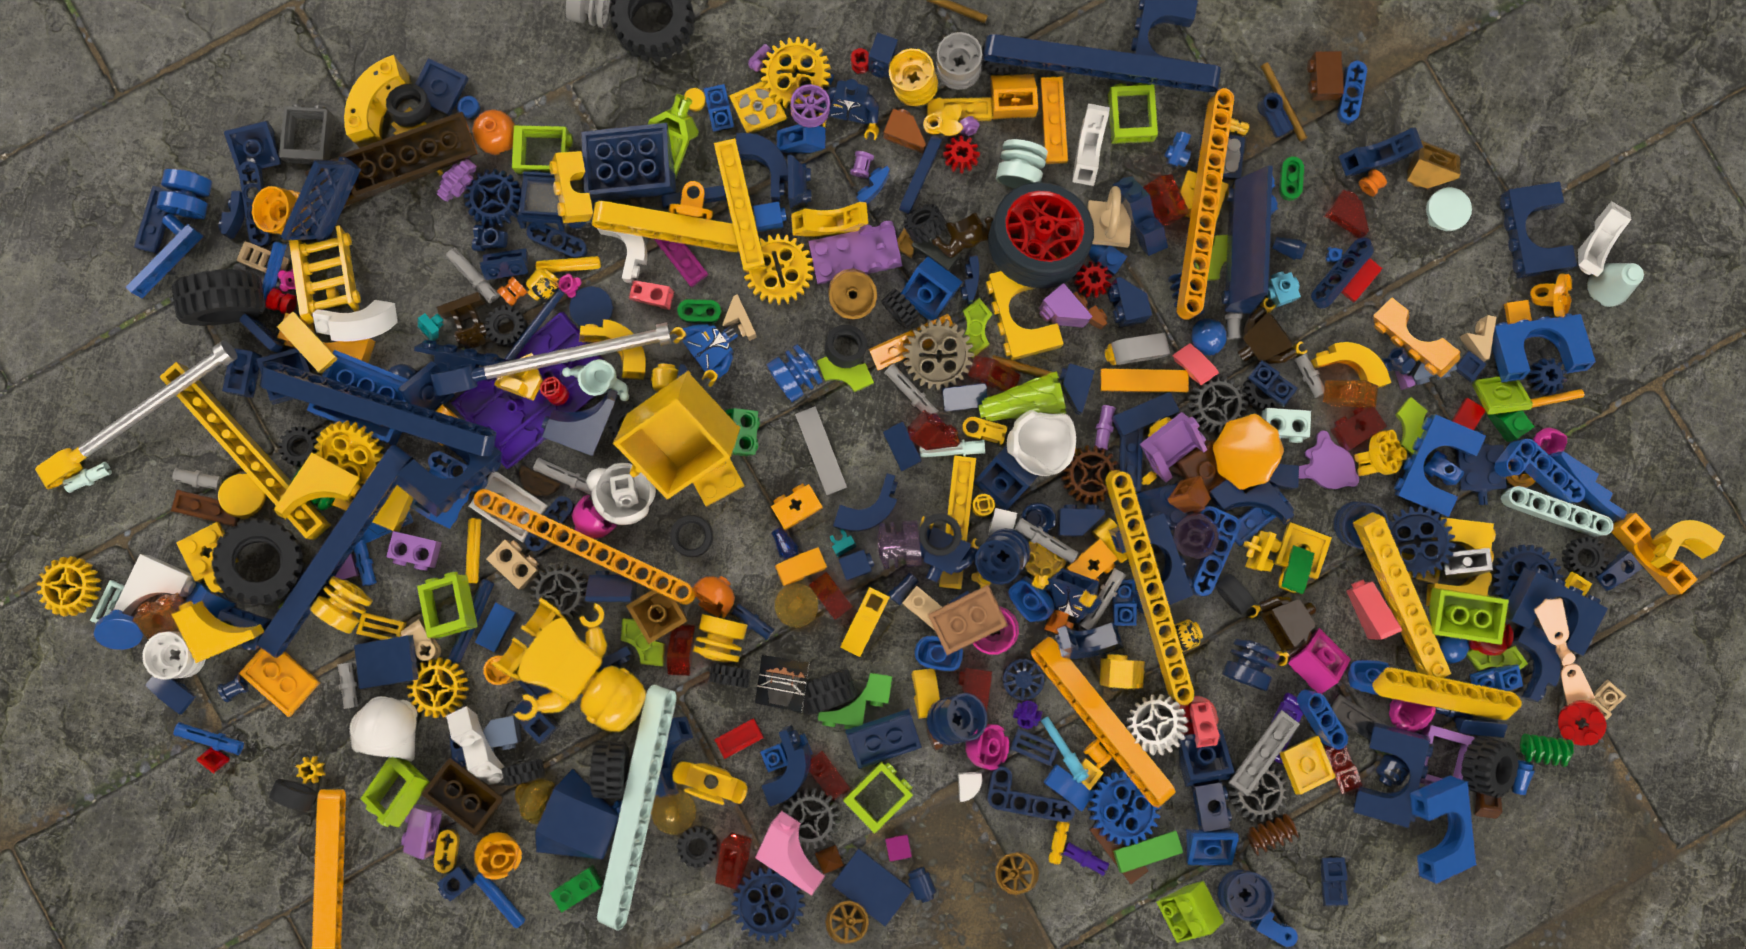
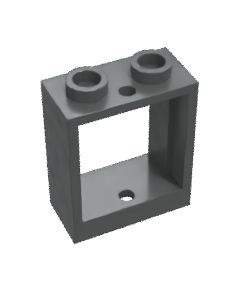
(308, 157)

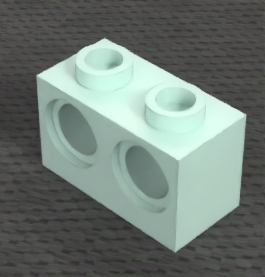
(1285, 418)

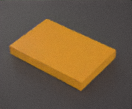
(280, 680)

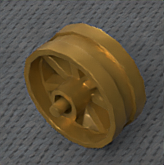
(1017, 873)
(847, 922)

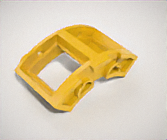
(369, 100)

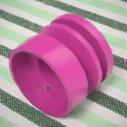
(1000, 642)

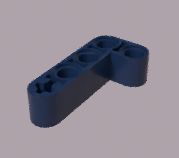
(1030, 799)

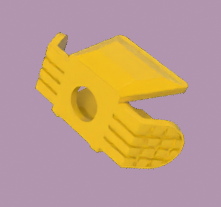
(694, 775)

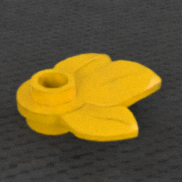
(945, 116)

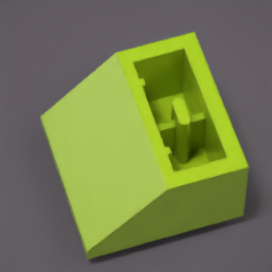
(1190, 912)

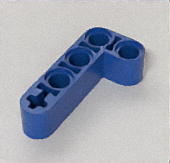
(1565, 485)
(1218, 558)

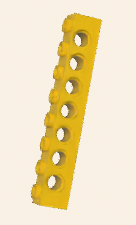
(1401, 595)

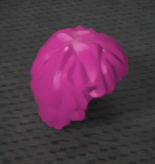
(1410, 715)

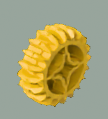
(64, 604)
(438, 678)

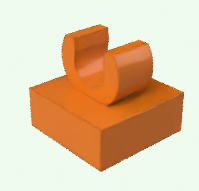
(1057, 620)

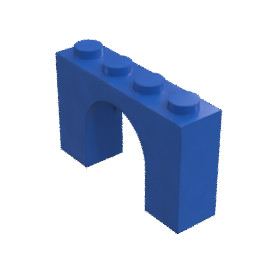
(1564, 332)
(1436, 433)
(1457, 848)

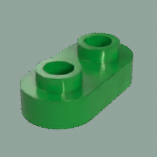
(1291, 179)
(700, 310)

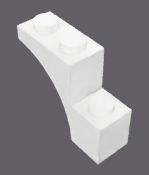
(1598, 245)
(478, 755)

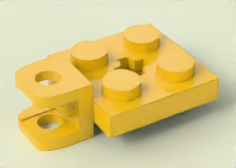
(1299, 536)
(192, 552)

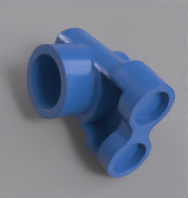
(1177, 153)
(1440, 466)

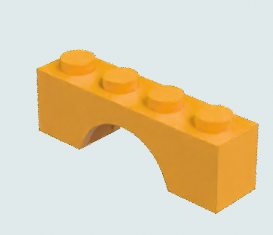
(358, 349)
(1437, 355)
(1636, 538)

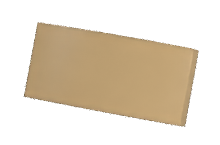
(1607, 698)

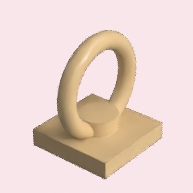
(1110, 220)

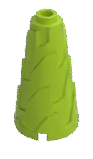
(1039, 394)

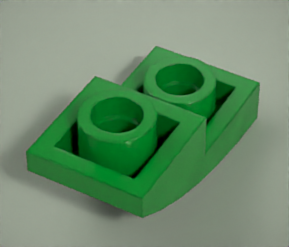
(1298, 569)

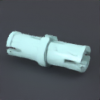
(87, 477)

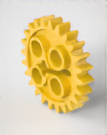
(798, 53)
(797, 264)
(356, 452)

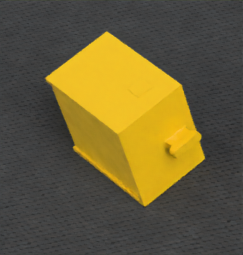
(677, 436)

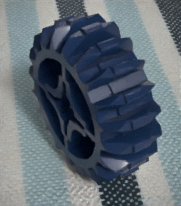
(488, 204)

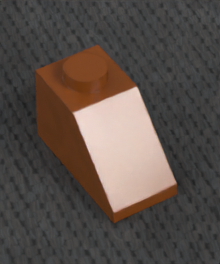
(904, 131)
(1190, 495)

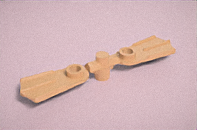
(1553, 620)

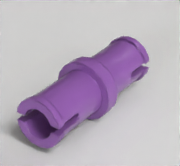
(1104, 427)

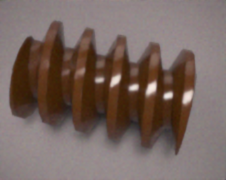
(1271, 833)

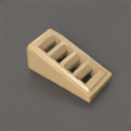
(250, 253)

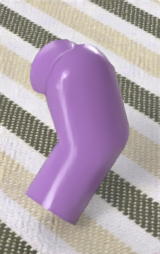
(755, 61)

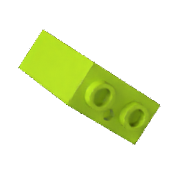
(1132, 135)
(519, 145)
(463, 600)
(405, 799)
(862, 813)

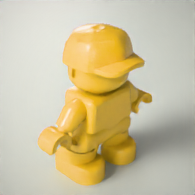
(570, 668)

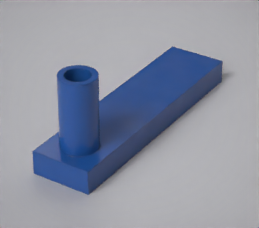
(169, 256)

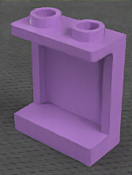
(1172, 443)

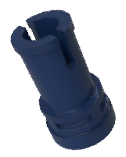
(899, 593)

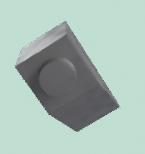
(1468, 564)

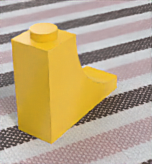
(318, 480)
(393, 511)
(207, 634)

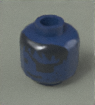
(1392, 770)

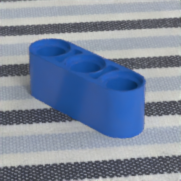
(1330, 724)

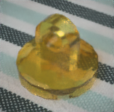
(796, 605)
(533, 799)
(674, 813)

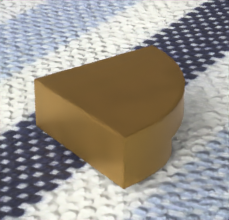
(905, 244)

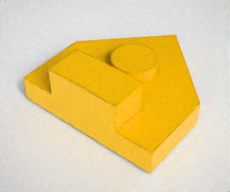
(523, 383)

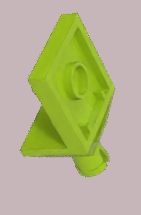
(680, 128)

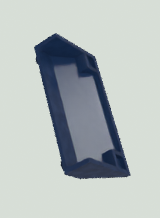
(1248, 241)

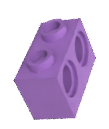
(414, 548)

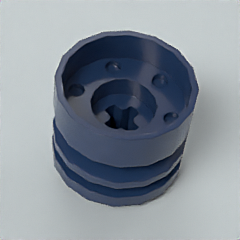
(1349, 513)
(995, 563)
(1251, 664)
(957, 719)
(1258, 896)

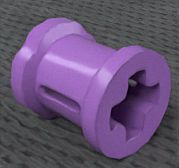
(862, 164)

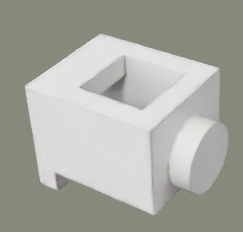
(626, 496)

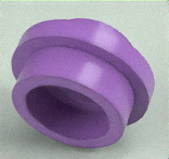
(969, 125)

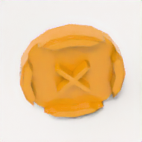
(690, 206)
(1557, 295)

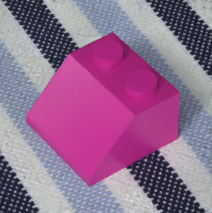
(1320, 662)

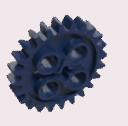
(1413, 522)
(1527, 558)
(748, 908)

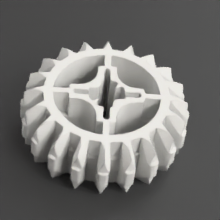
(1175, 723)

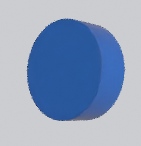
(469, 107)

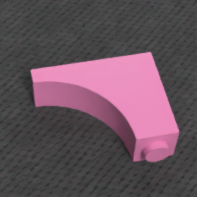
(785, 856)

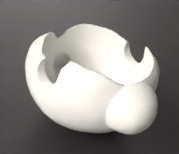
(600, 486)

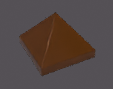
(829, 859)

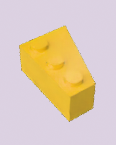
(1121, 673)

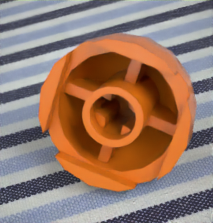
(493, 131)
(714, 595)

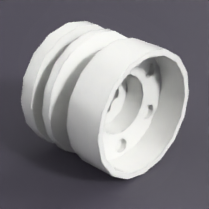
(169, 657)

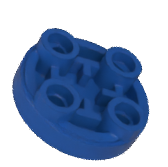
(117, 631)

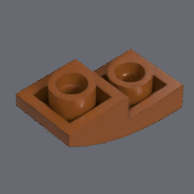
(1099, 317)

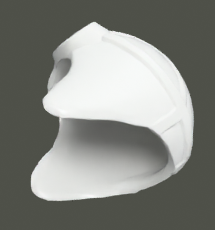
(1042, 442)
(385, 728)

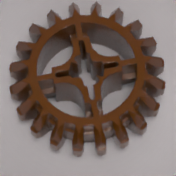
(1097, 482)

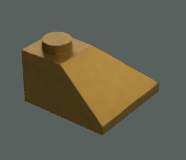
(1433, 166)
(656, 614)

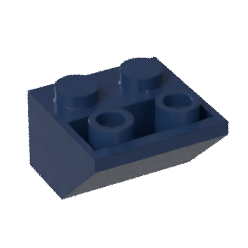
(1129, 303)

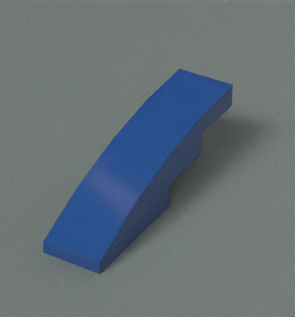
(1595, 494)

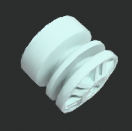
(1021, 163)

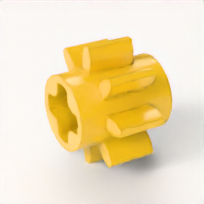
(315, 765)

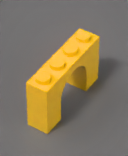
(1019, 341)
(1471, 536)

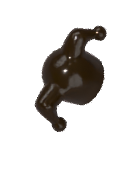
(964, 234)

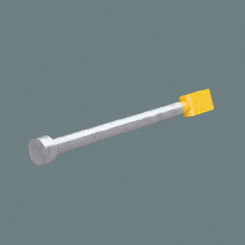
(67, 461)

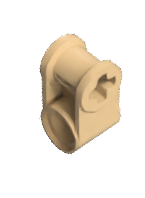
(421, 641)

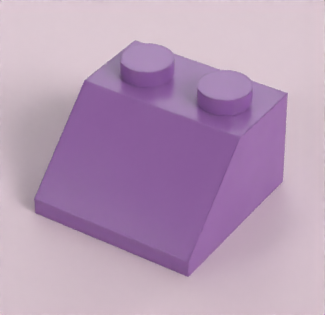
(1064, 309)
(422, 831)

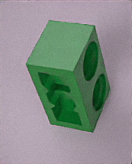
(747, 433)
(577, 888)

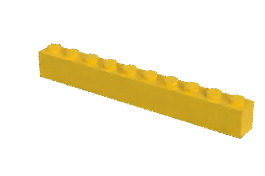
(245, 451)

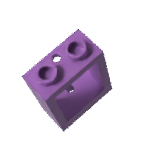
(1463, 739)

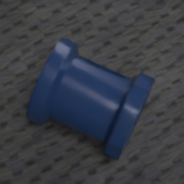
(233, 688)

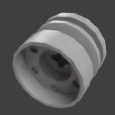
(596, 10)
(956, 50)

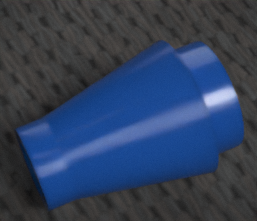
(1524, 775)

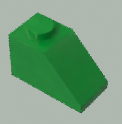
(1511, 424)

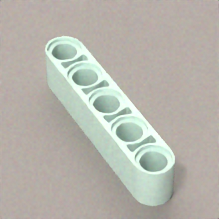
(1566, 511)

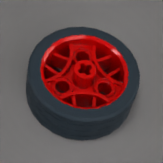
(1050, 212)

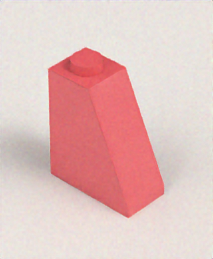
(1372, 611)

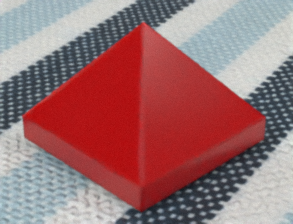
(213, 760)

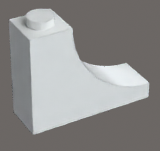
(153, 578)

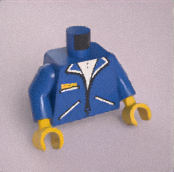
(708, 348)

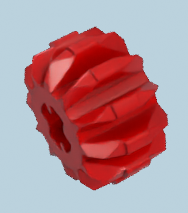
(959, 161)
(1100, 278)

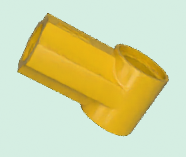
(1102, 533)

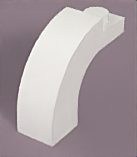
(1089, 144)
(635, 254)
(358, 325)

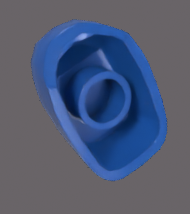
(1030, 601)
(931, 654)
(1363, 674)

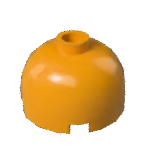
(497, 855)

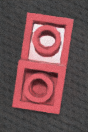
(1195, 363)

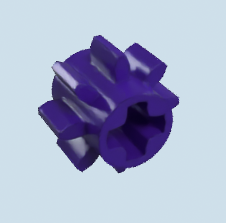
(1027, 714)

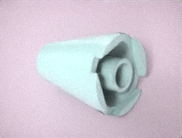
(1615, 283)

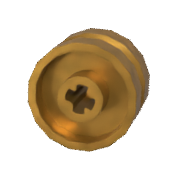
(862, 302)

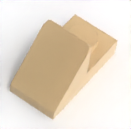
(735, 314)
(1482, 342)

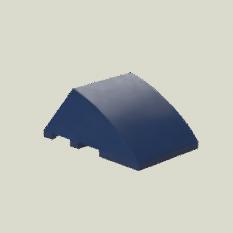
(576, 821)

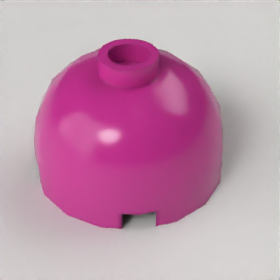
(589, 521)
(989, 748)

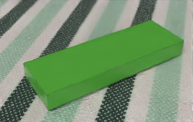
(1148, 851)

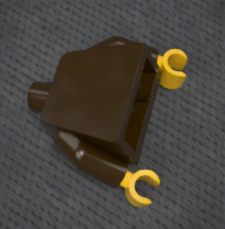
(1267, 338)
(1288, 622)

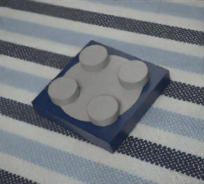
(1233, 158)

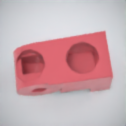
(652, 294)
(1204, 724)

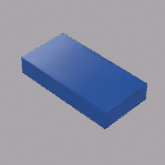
(495, 627)

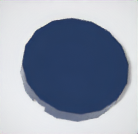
(591, 306)

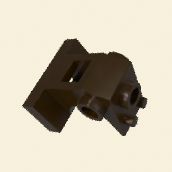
(462, 310)

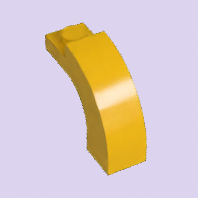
(829, 222)
(1360, 358)
(632, 359)
(1691, 534)

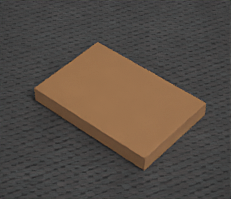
(967, 620)

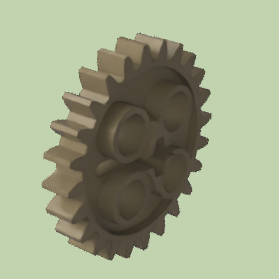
(939, 334)

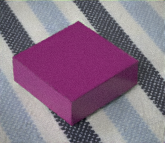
(898, 847)

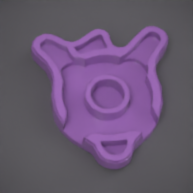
(1329, 464)

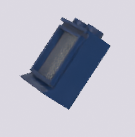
(539, 201)

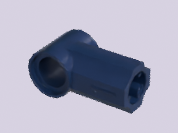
(1275, 117)

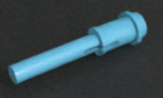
(1071, 759)

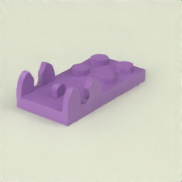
(866, 250)

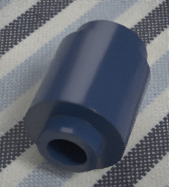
(921, 884)

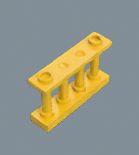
(303, 269)

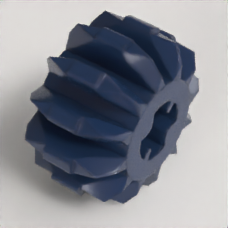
(1551, 381)

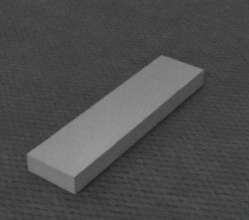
(821, 451)
(1264, 753)

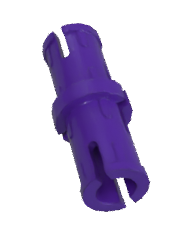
(1085, 858)

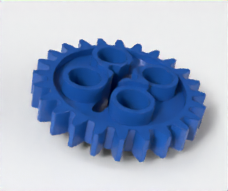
(1107, 797)

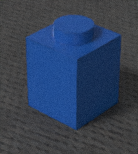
(769, 216)

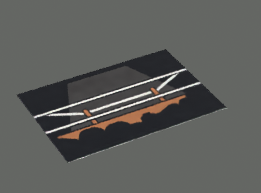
(782, 683)

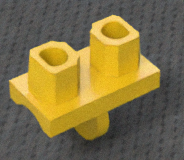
(1259, 550)

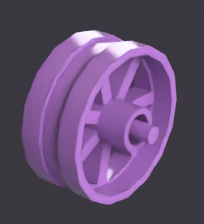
(810, 105)

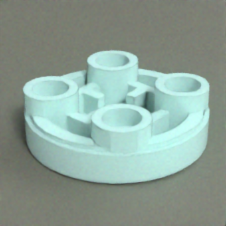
(1448, 209)

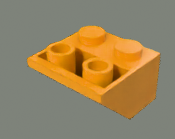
(1014, 96)

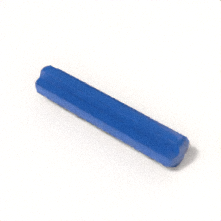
(273, 267)
(500, 900)

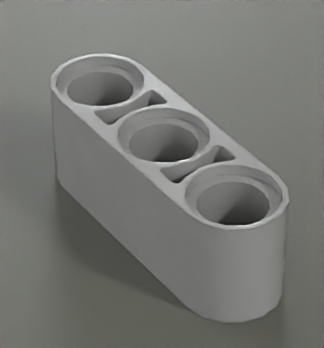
(1140, 348)

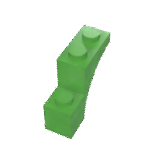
(852, 715)

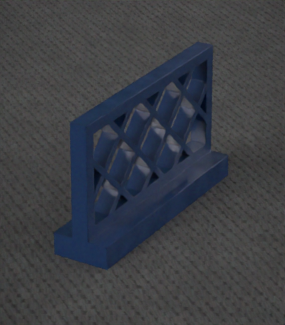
(331, 200)

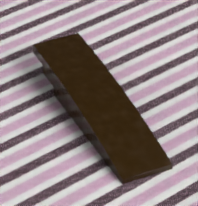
(408, 156)

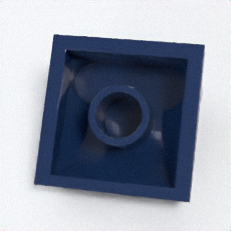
(253, 144)
(797, 183)
(1157, 500)

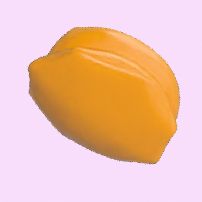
(1248, 451)

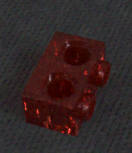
(1169, 197)

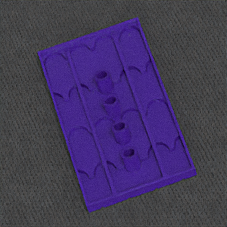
(518, 418)

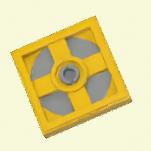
(756, 108)

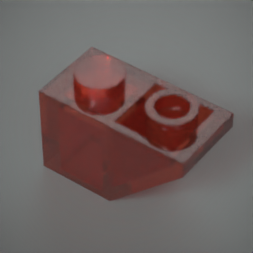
(932, 433)

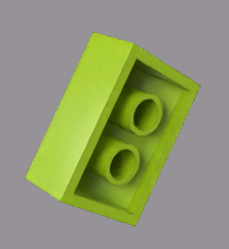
(1467, 615)

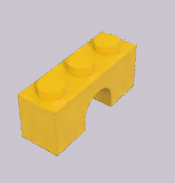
(571, 205)

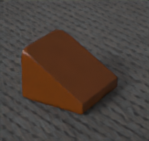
(1488, 806)

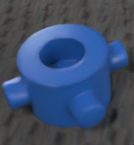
(1333, 254)

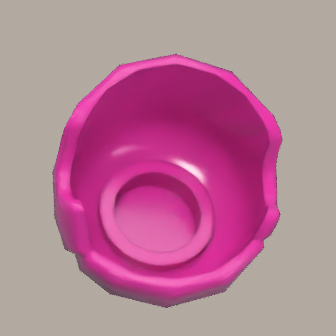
(1551, 440)

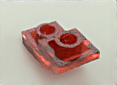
(1343, 768)
(828, 776)

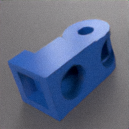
(1278, 932)

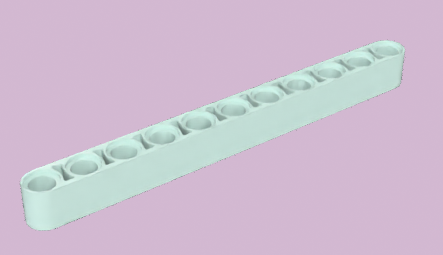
(636, 807)

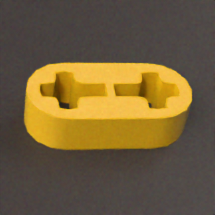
(452, 851)

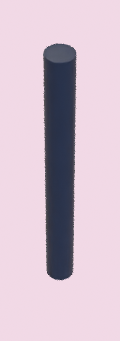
(532, 328)

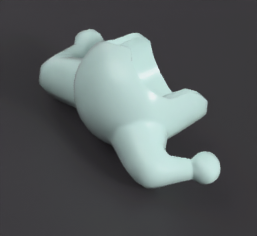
(598, 378)

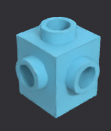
(1283, 289)

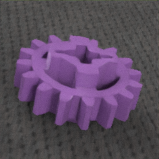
(456, 180)

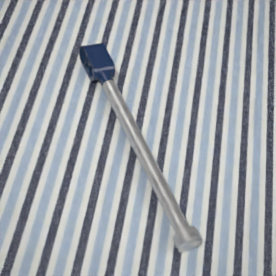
(465, 377)

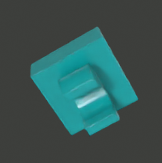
(431, 326)
(844, 545)

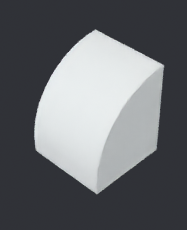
(1002, 519)
(968, 785)

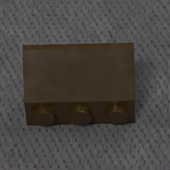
(462, 797)

